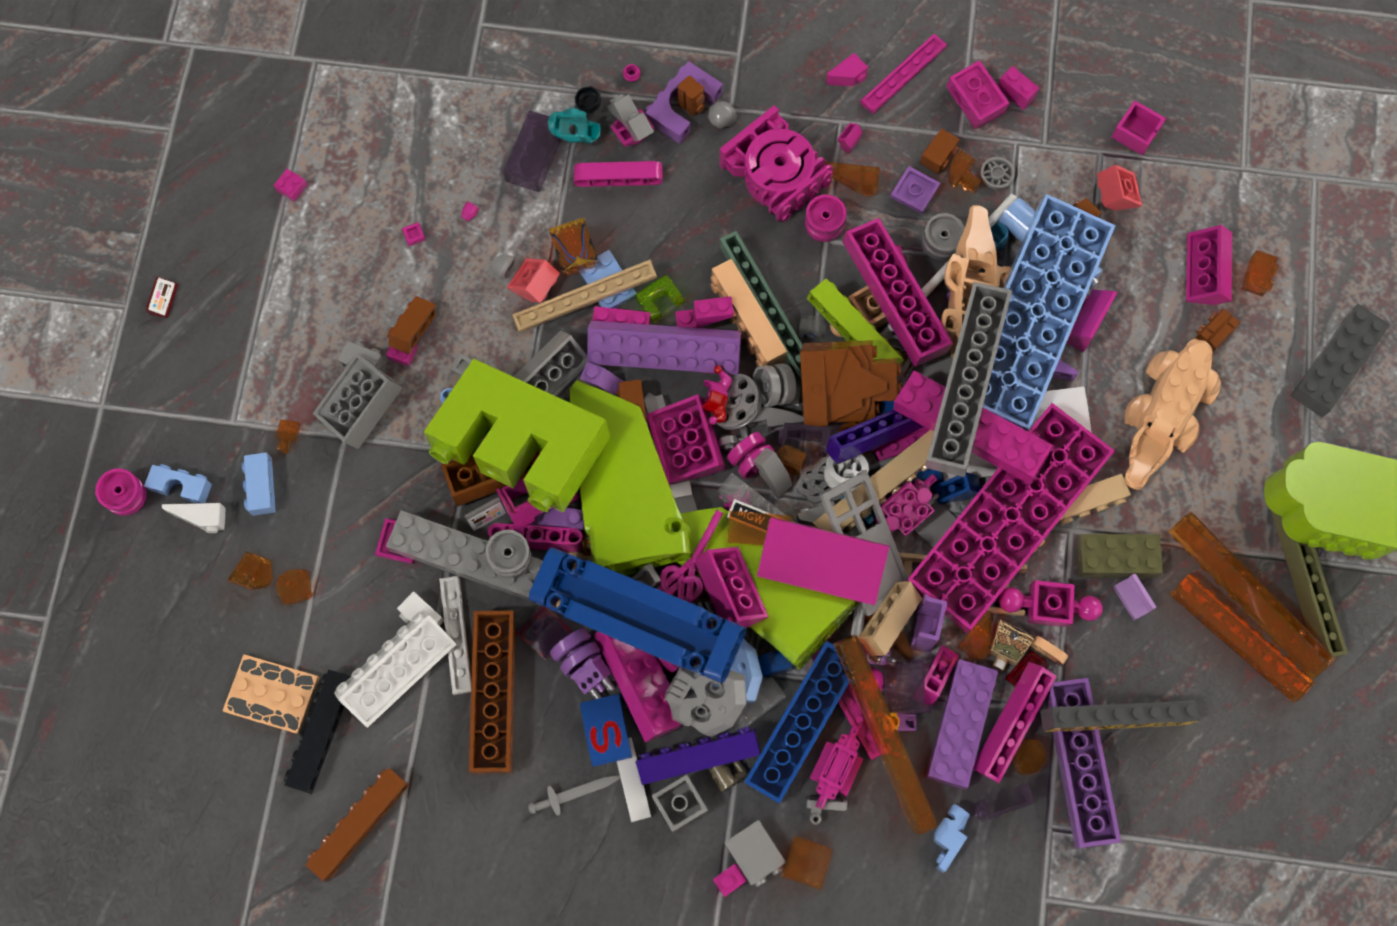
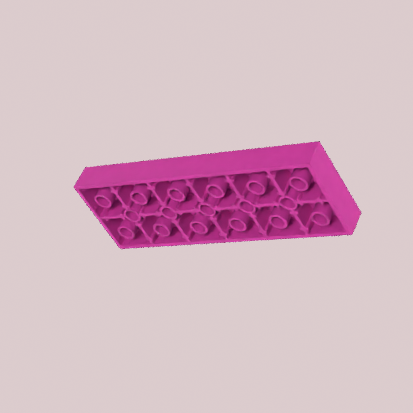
(1009, 522)

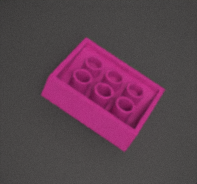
(686, 440)

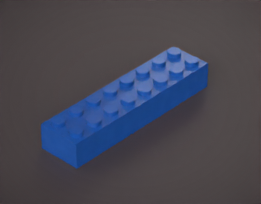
(799, 726)

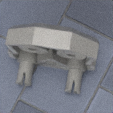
(720, 703)

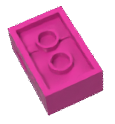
(977, 94)

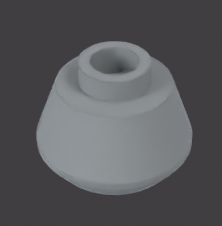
(502, 265)

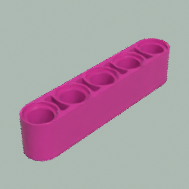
(618, 174)
(546, 535)

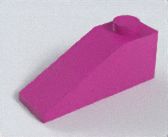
(938, 673)

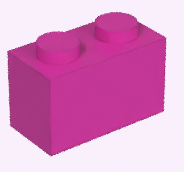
(1018, 87)

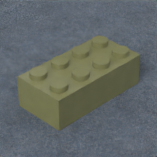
(1119, 555)

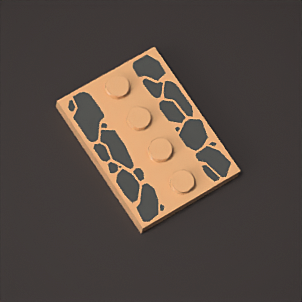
(271, 694)

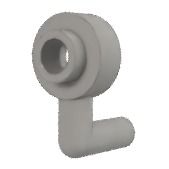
(729, 442)

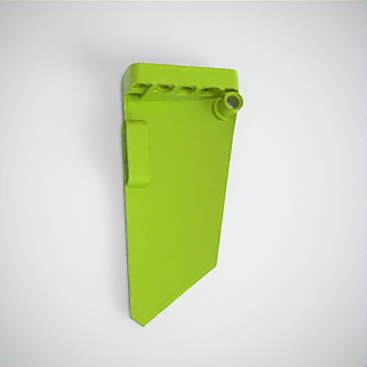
(626, 492)
(797, 616)

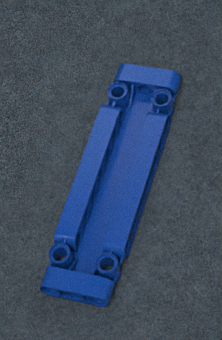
(637, 614)

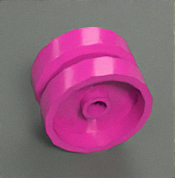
(825, 218)
(745, 452)
(121, 492)

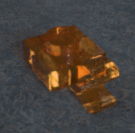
(286, 433)

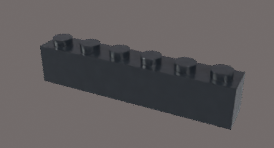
(317, 736)

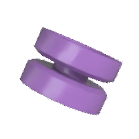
(574, 651)

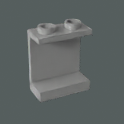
(936, 524)
(755, 854)

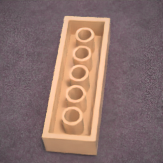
(748, 315)

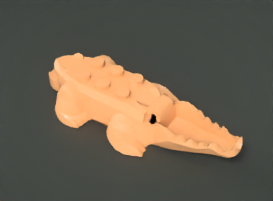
(973, 252)
(1180, 385)

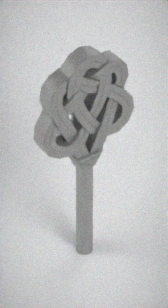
(814, 489)

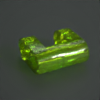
(656, 290)

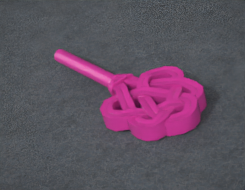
(687, 584)

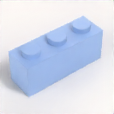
(258, 484)

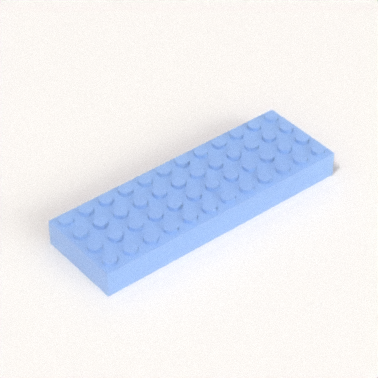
(1046, 297)

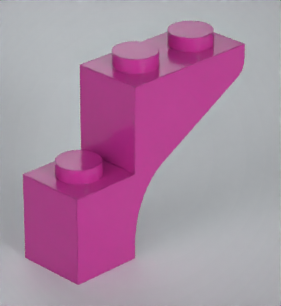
(705, 312)

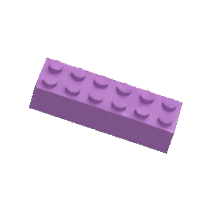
(961, 724)

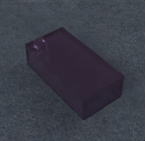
(532, 153)

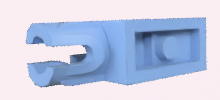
(950, 837)

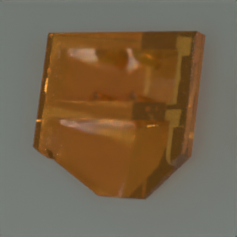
(252, 572)

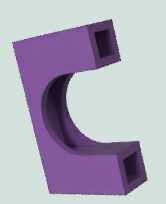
(665, 118)

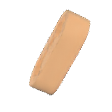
(1049, 650)

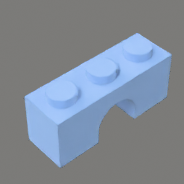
(162, 479)

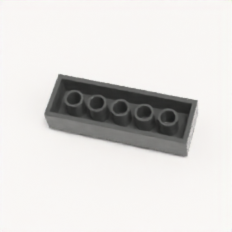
(1340, 360)

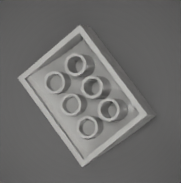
(357, 401)

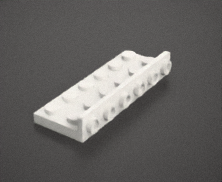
(394, 668)

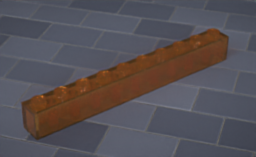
(1252, 596)
(885, 734)

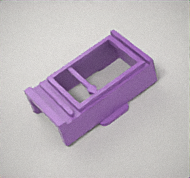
(928, 624)

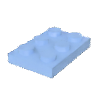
(606, 267)

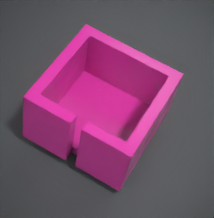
(1138, 127)

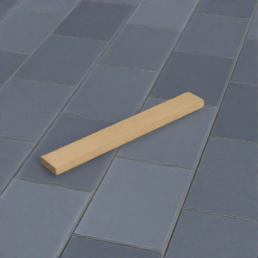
(584, 296)

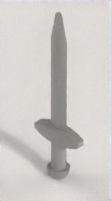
(556, 799)

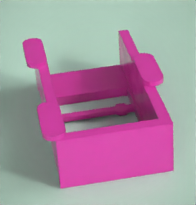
(524, 513)

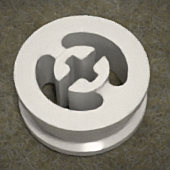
(833, 479)

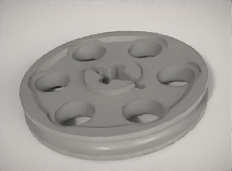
(741, 402)

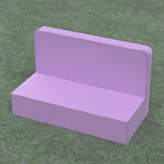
(1134, 597)

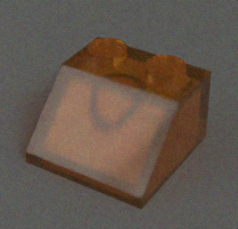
(807, 863)

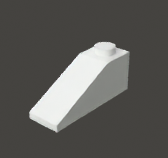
(204, 515)

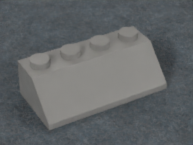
(554, 364)

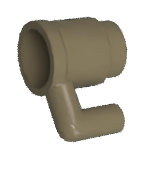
(724, 777)

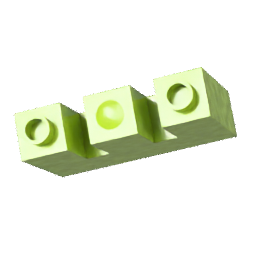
(520, 424)

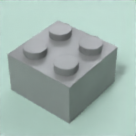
(679, 803)

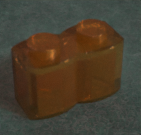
(792, 459)

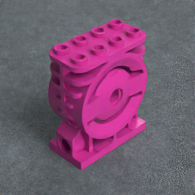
(776, 144)

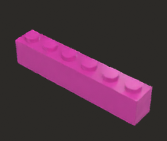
(1014, 722)

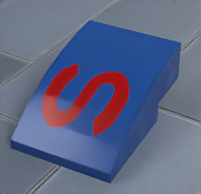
(605, 730)

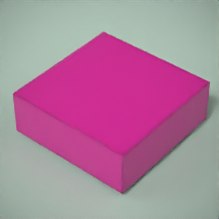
(413, 234)

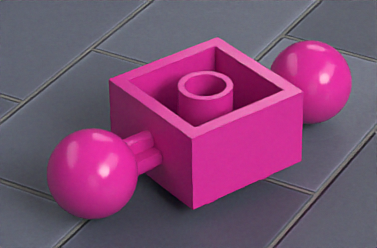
(1050, 604)

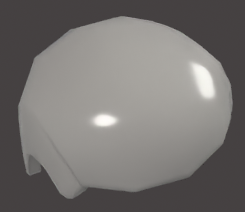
(722, 115)

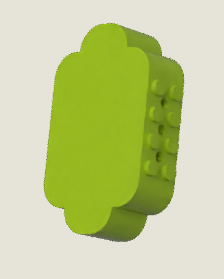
(1337, 500)

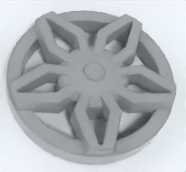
(997, 173)

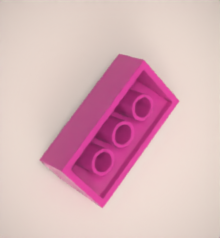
(1209, 266)
(731, 586)

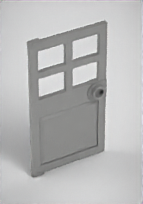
(880, 533)

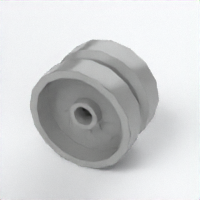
(942, 236)
(776, 384)
(516, 545)

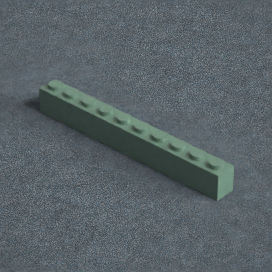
(734, 249)

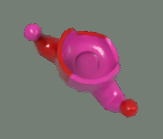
(717, 396)

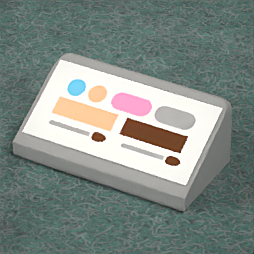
(485, 514)

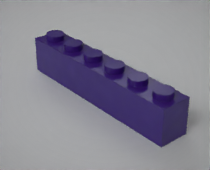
(869, 435)
(697, 756)

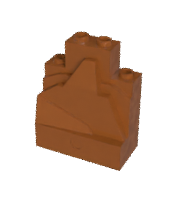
(845, 381)

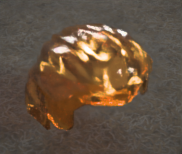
(1029, 757)

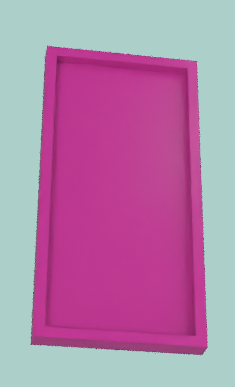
(823, 561)

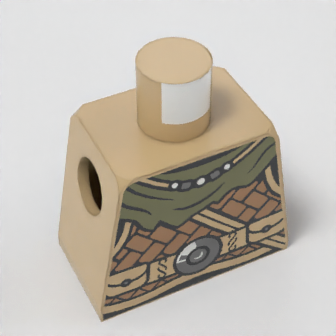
(1008, 645)

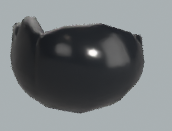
(588, 99)

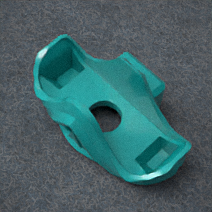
(585, 130)

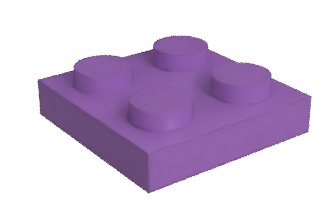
(915, 190)

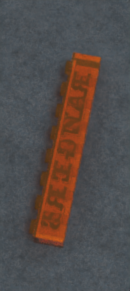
(1242, 638)

